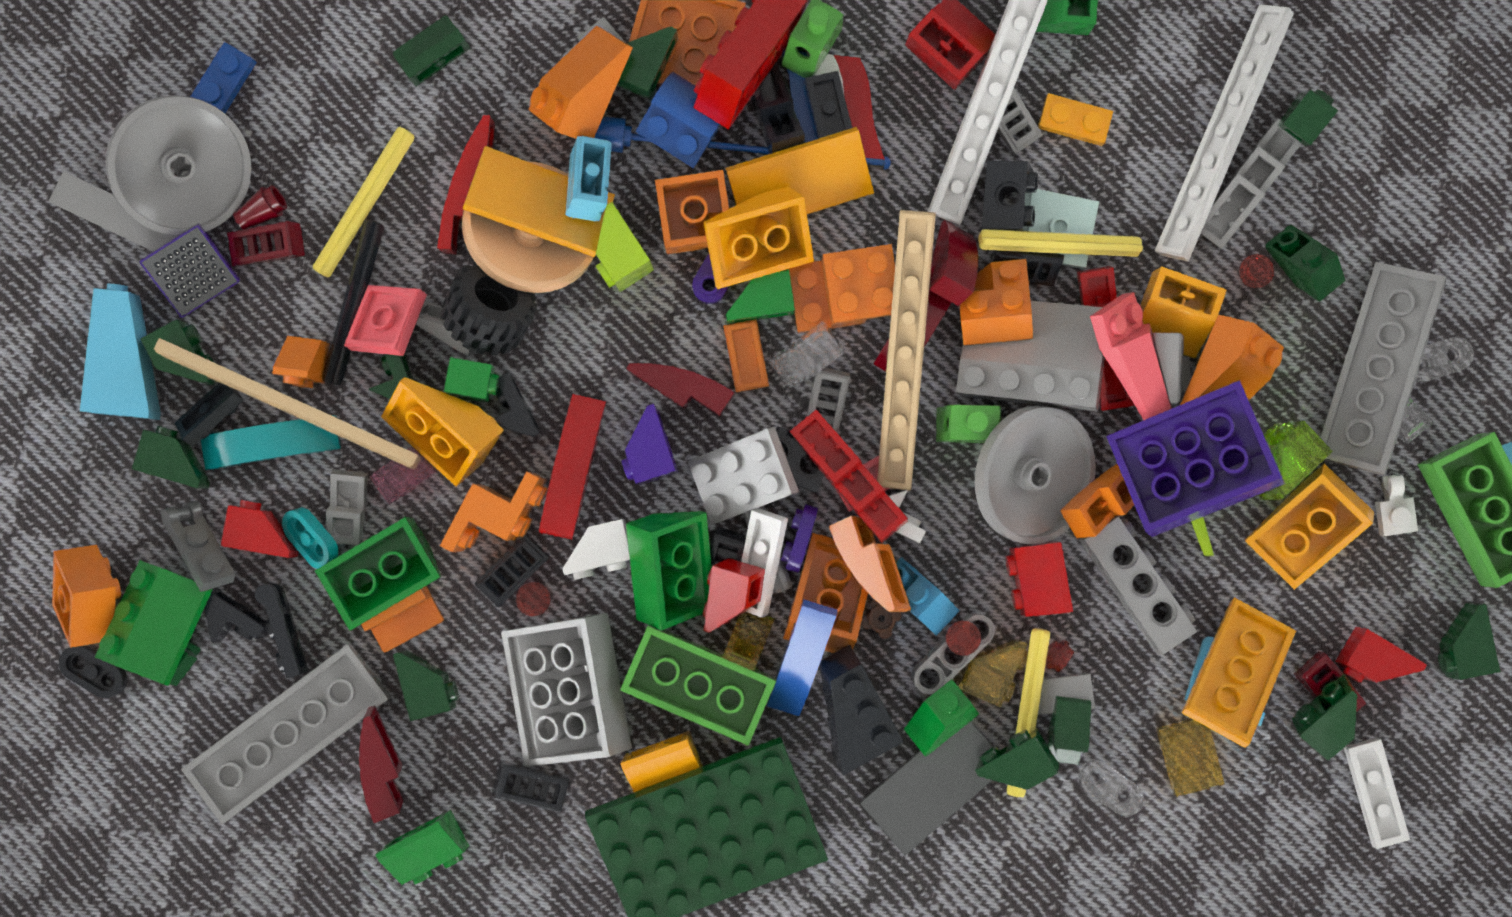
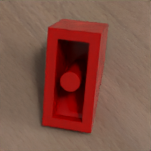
(255, 531)
(1374, 658)

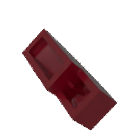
(954, 264)
(683, 385)
(379, 768)

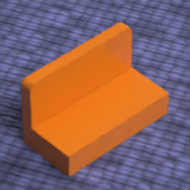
(405, 620)

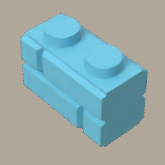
(588, 178)

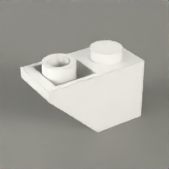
(599, 547)

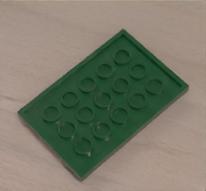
(707, 833)

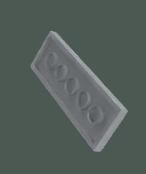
(1381, 366)
(285, 733)

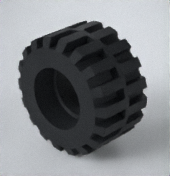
(486, 312)

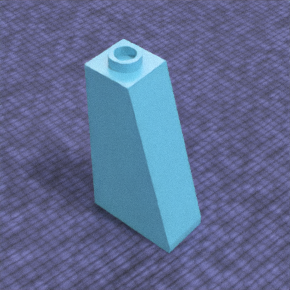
(117, 366)

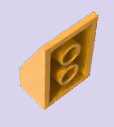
(759, 237)
(442, 428)
(1310, 526)

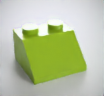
(619, 252)

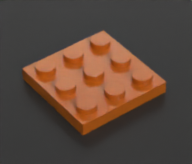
(698, 26)

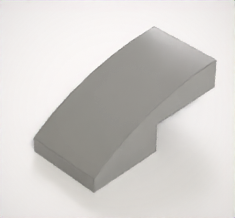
(347, 506)
(1071, 686)

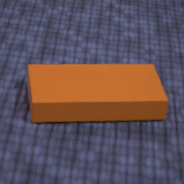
(746, 356)

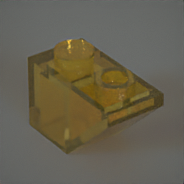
(992, 672)

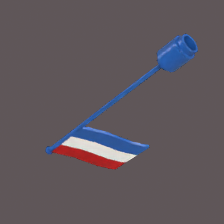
(857, 97)

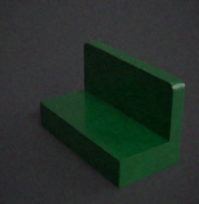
(431, 50)

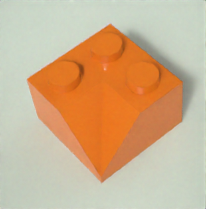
(685, 206)
(999, 305)
(83, 594)

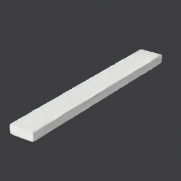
(986, 109)
(1224, 132)

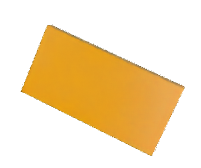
(821, 170)
(530, 201)
(1239, 672)

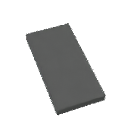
(928, 789)

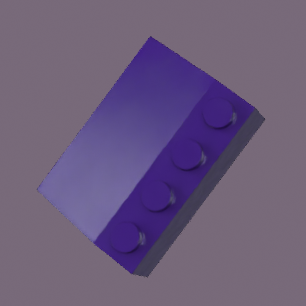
(1195, 459)

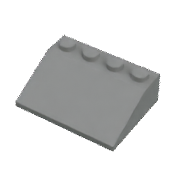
(1052, 369)
(566, 690)

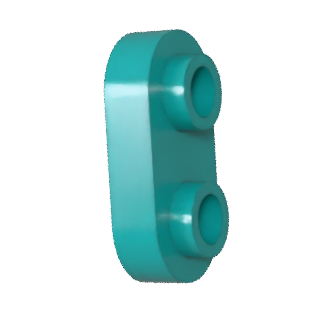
(309, 537)

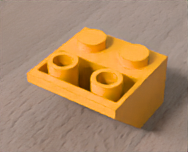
(1181, 306)

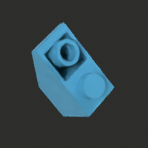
(925, 599)

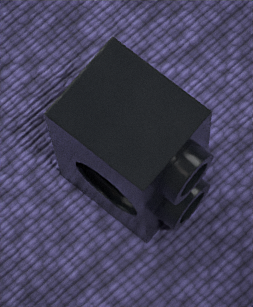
(1000, 180)

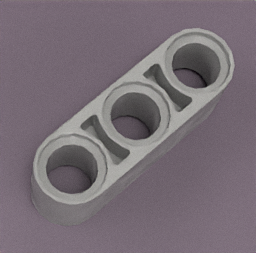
(948, 670)

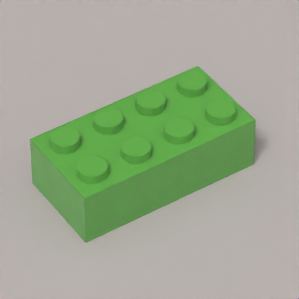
(1476, 499)
(698, 684)

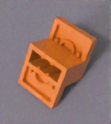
(844, 288)
(494, 513)

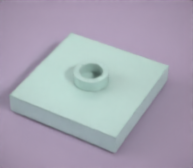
(1064, 215)

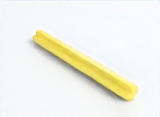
(363, 202)
(1060, 243)
(1031, 689)

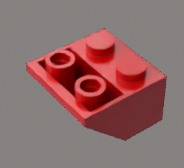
(951, 41)

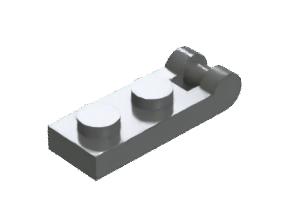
(198, 546)

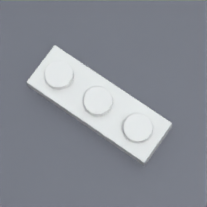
(763, 550)
(1376, 793)

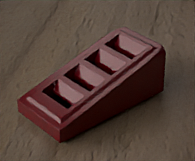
(286, 237)
(1313, 667)

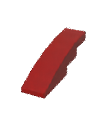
(461, 183)
(1098, 289)
(572, 467)
(849, 476)

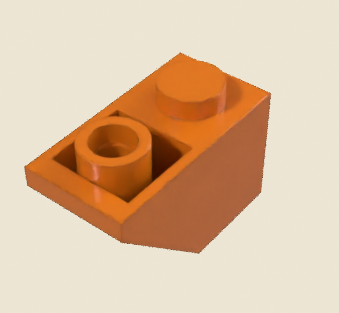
(302, 361)

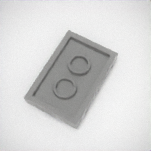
(743, 476)

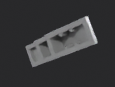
(1249, 184)
(103, 210)

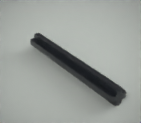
(356, 288)

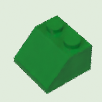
(423, 849)

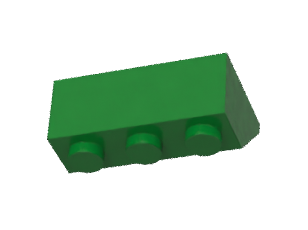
(669, 566)
(379, 572)
(153, 623)

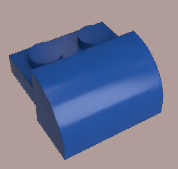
(675, 123)

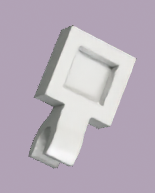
(1395, 513)

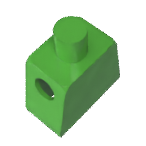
(817, 34)
(966, 423)

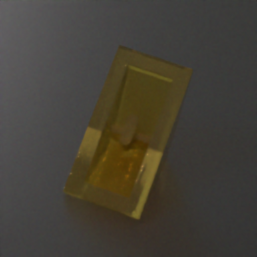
(748, 640)

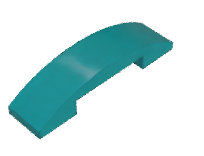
(266, 443)

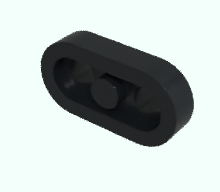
(93, 674)

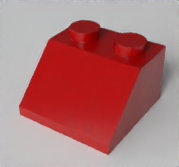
(1039, 579)

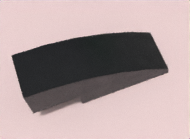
(776, 113)

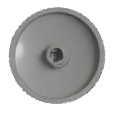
(178, 164)
(1031, 472)

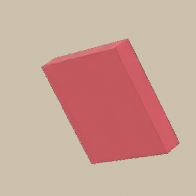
(385, 320)

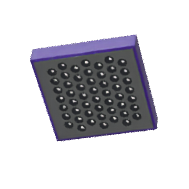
(189, 270)

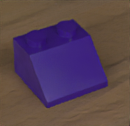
(649, 450)

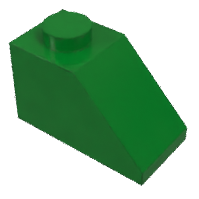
(764, 299)
(470, 380)
(940, 718)

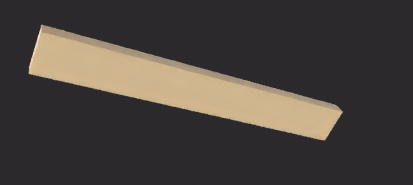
(906, 348)
(287, 404)

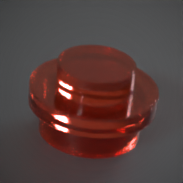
(1256, 271)
(533, 599)
(963, 638)
(1058, 655)

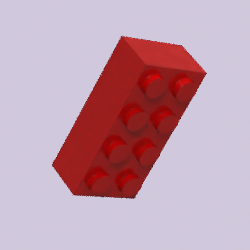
(745, 58)

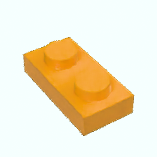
(1075, 119)

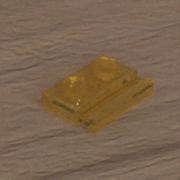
(1190, 757)

